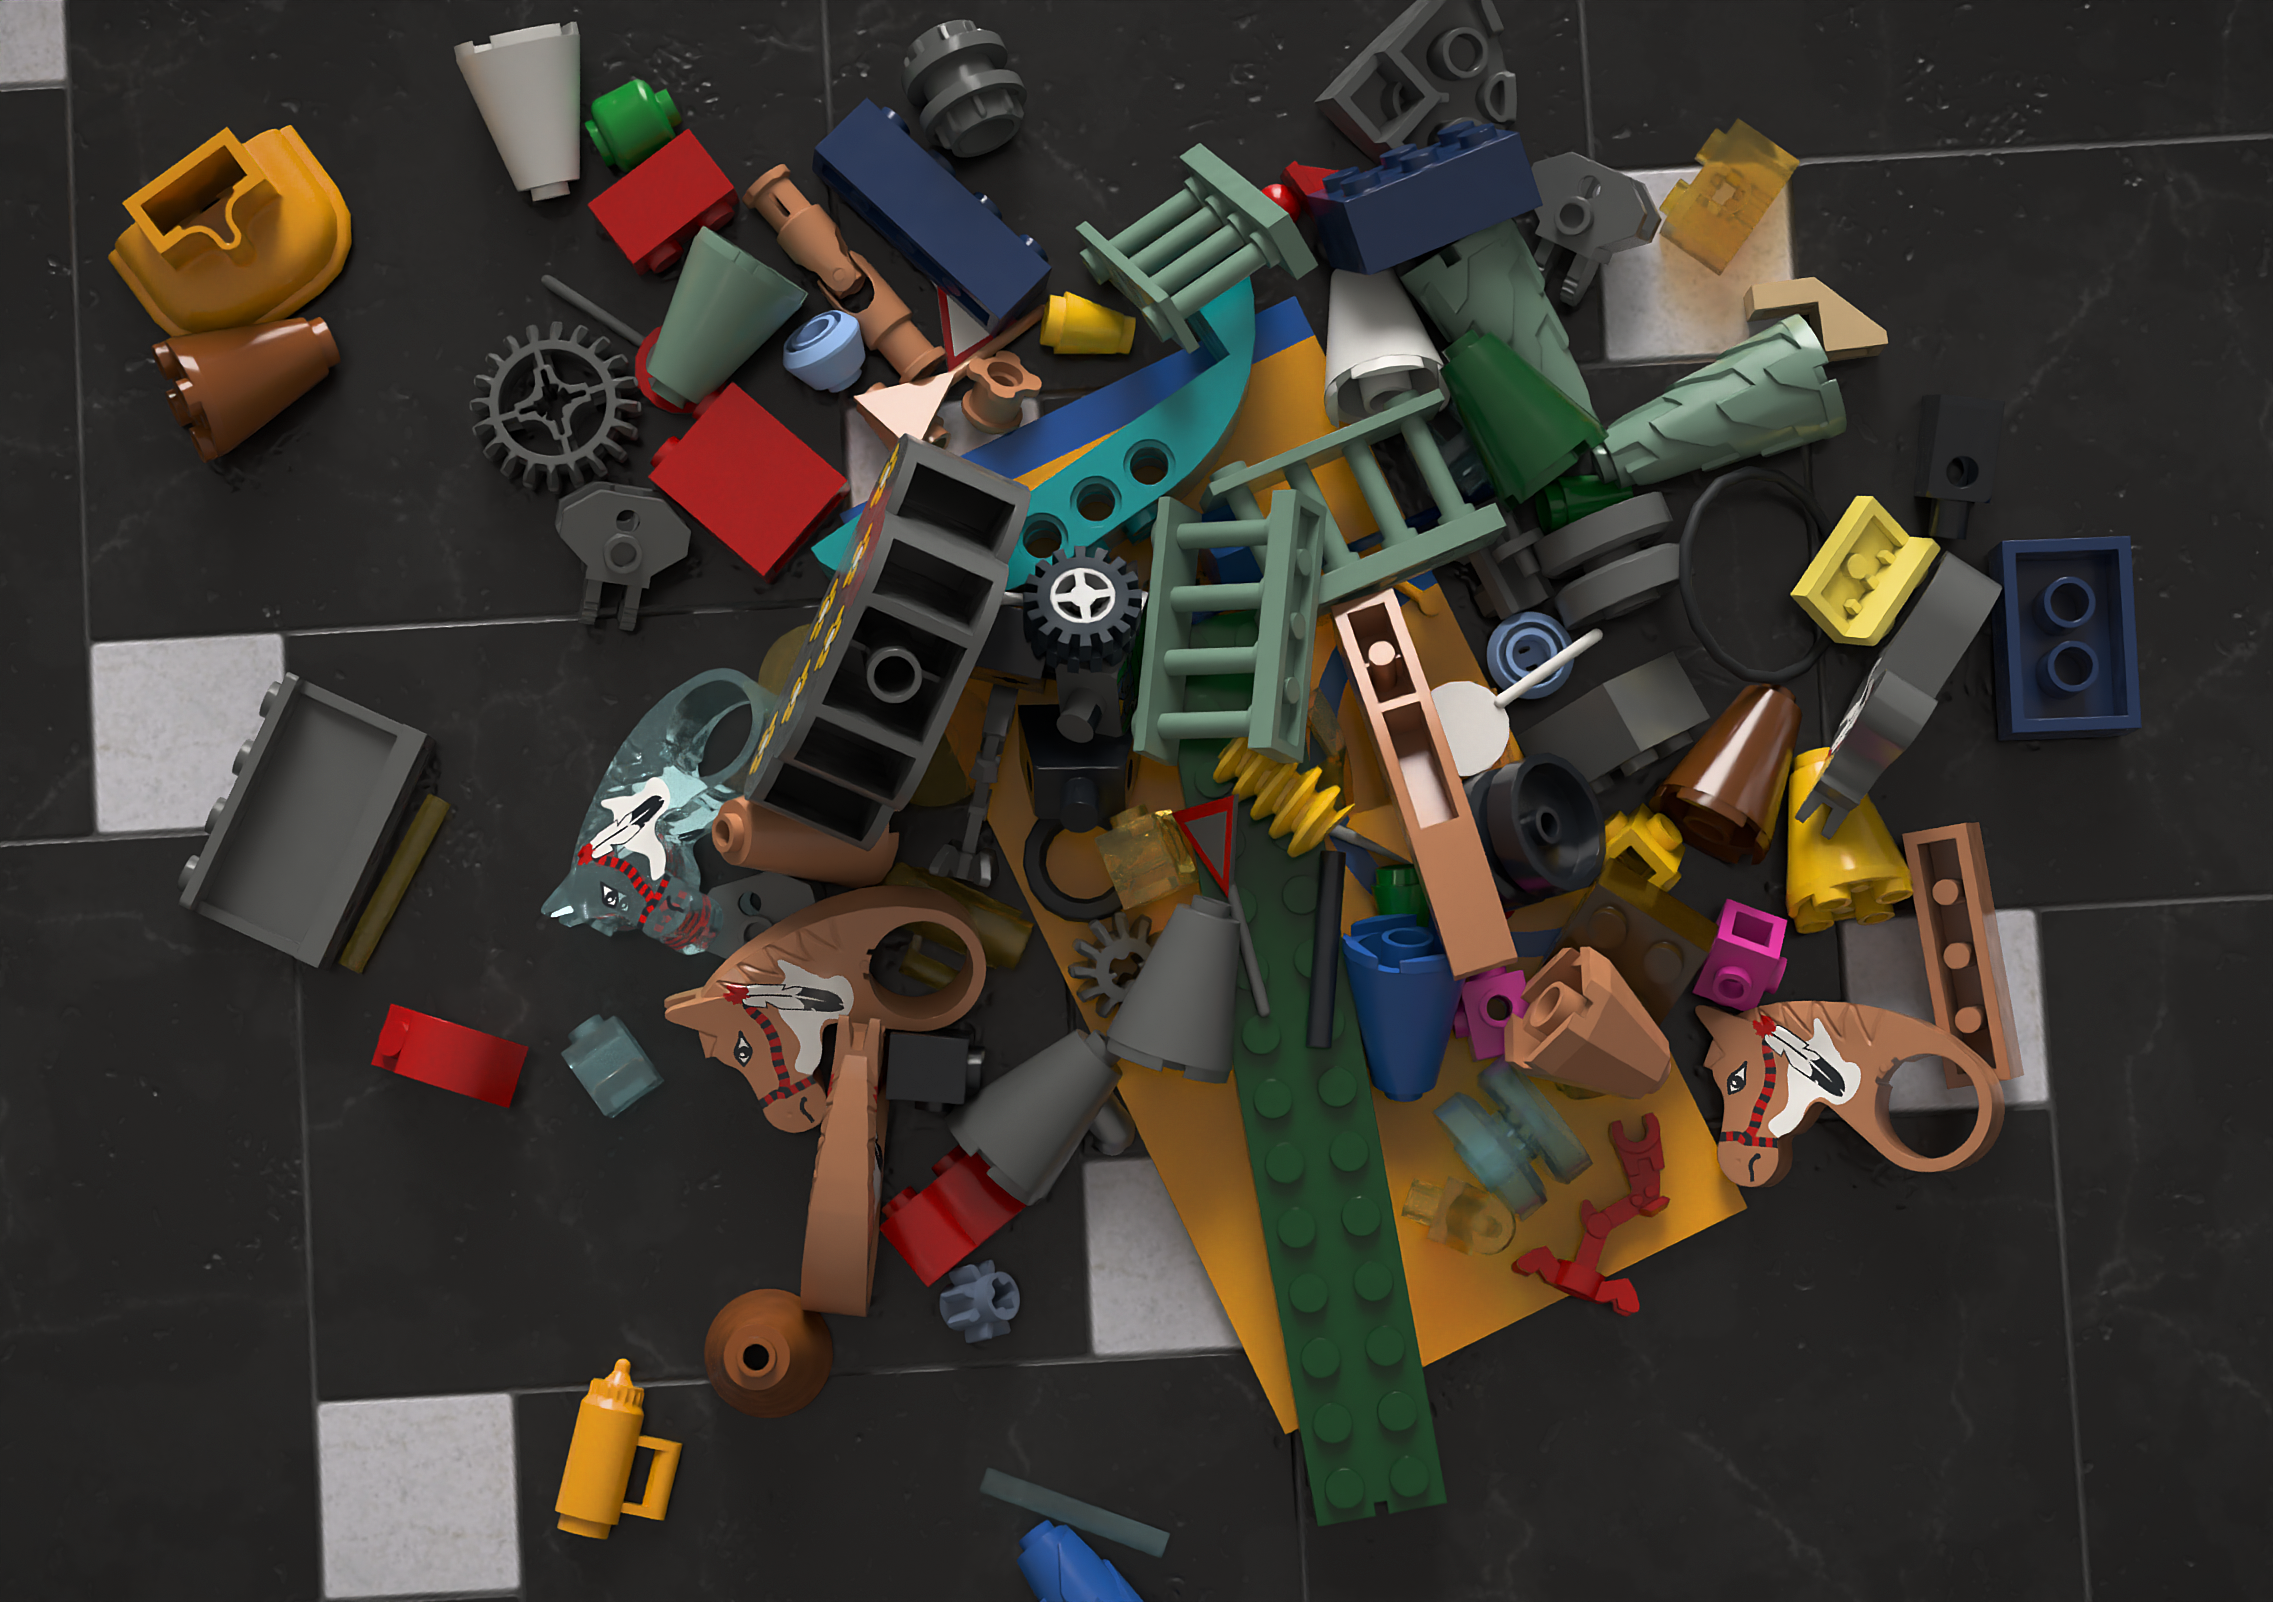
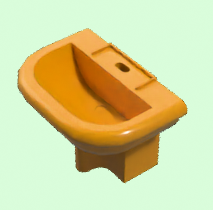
(251, 254)

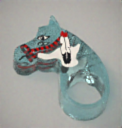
(650, 809)

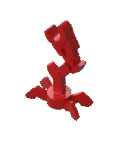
(1642, 1167)

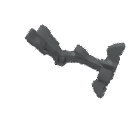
(964, 861)

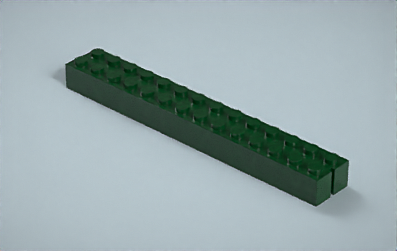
(1315, 1161)

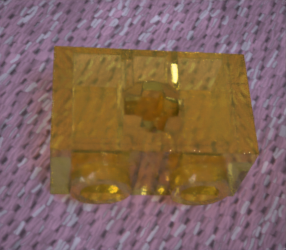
(1717, 231)

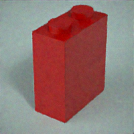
(748, 481)

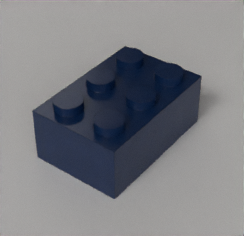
(1423, 197)
(2065, 638)

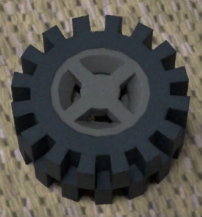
(1101, 593)

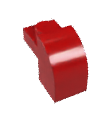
(449, 1056)

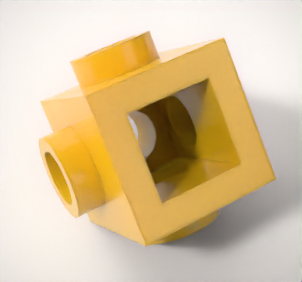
(1645, 845)

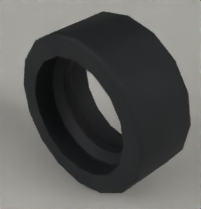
(1045, 890)

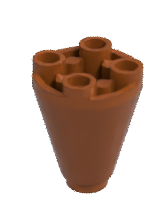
(241, 377)

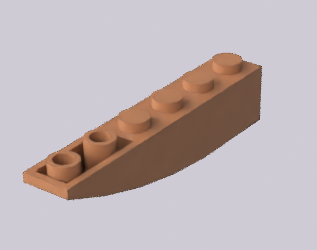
(1423, 783)

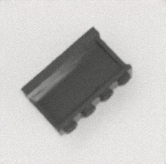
(305, 820)

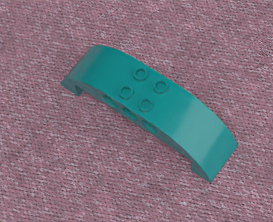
(1177, 435)

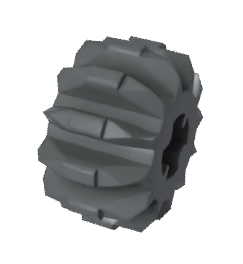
(1100, 954)

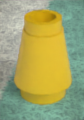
(1084, 327)

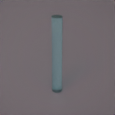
(1074, 1512)

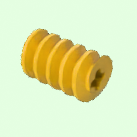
(1282, 792)

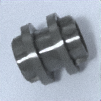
(963, 88)

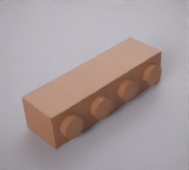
(1963, 947)

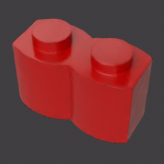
(948, 1216)

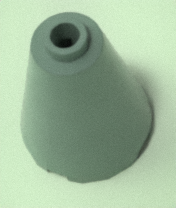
(717, 318)

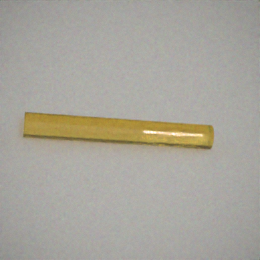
(394, 883)

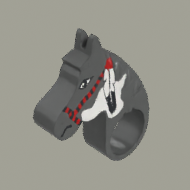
(1901, 685)

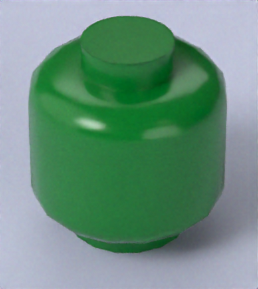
(632, 124)

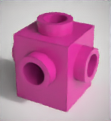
(1743, 957)
(1472, 1021)

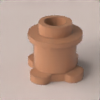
(998, 392)

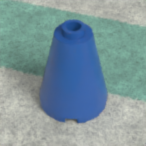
(1401, 1001)

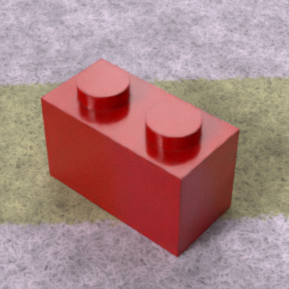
(665, 204)

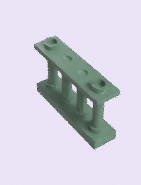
(1224, 202)
(1403, 550)
(1285, 639)

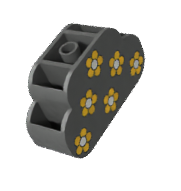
(890, 644)

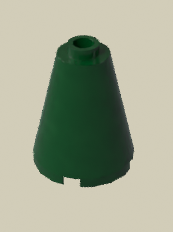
(1515, 417)

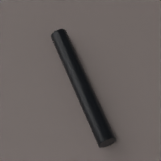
(1325, 949)

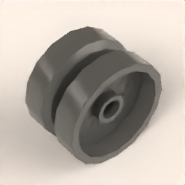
(1611, 555)

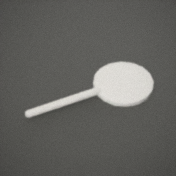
(1477, 718)

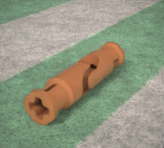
(817, 244)

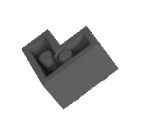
(1622, 723)

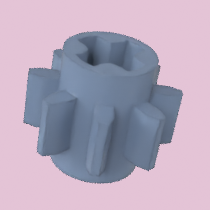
(979, 1301)

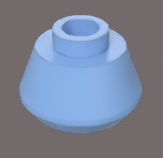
(826, 351)
(1528, 631)

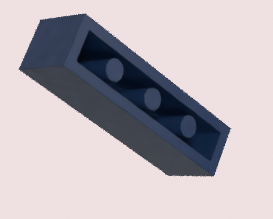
(932, 216)

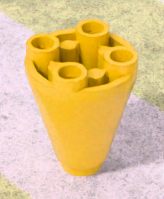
(1842, 877)

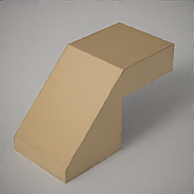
(1835, 322)

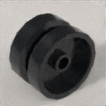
(1537, 828)

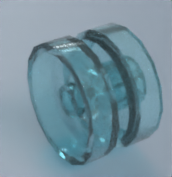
(1503, 1145)

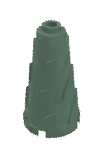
(1497, 287)
(1747, 403)

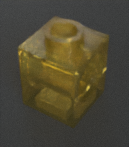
(1146, 856)

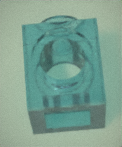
(610, 1064)

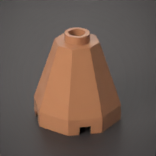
(1587, 1029)

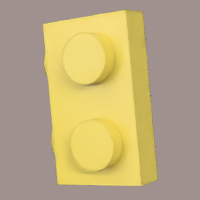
(1863, 574)

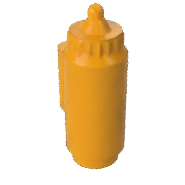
(603, 1458)

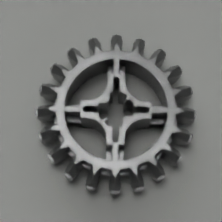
(584, 401)

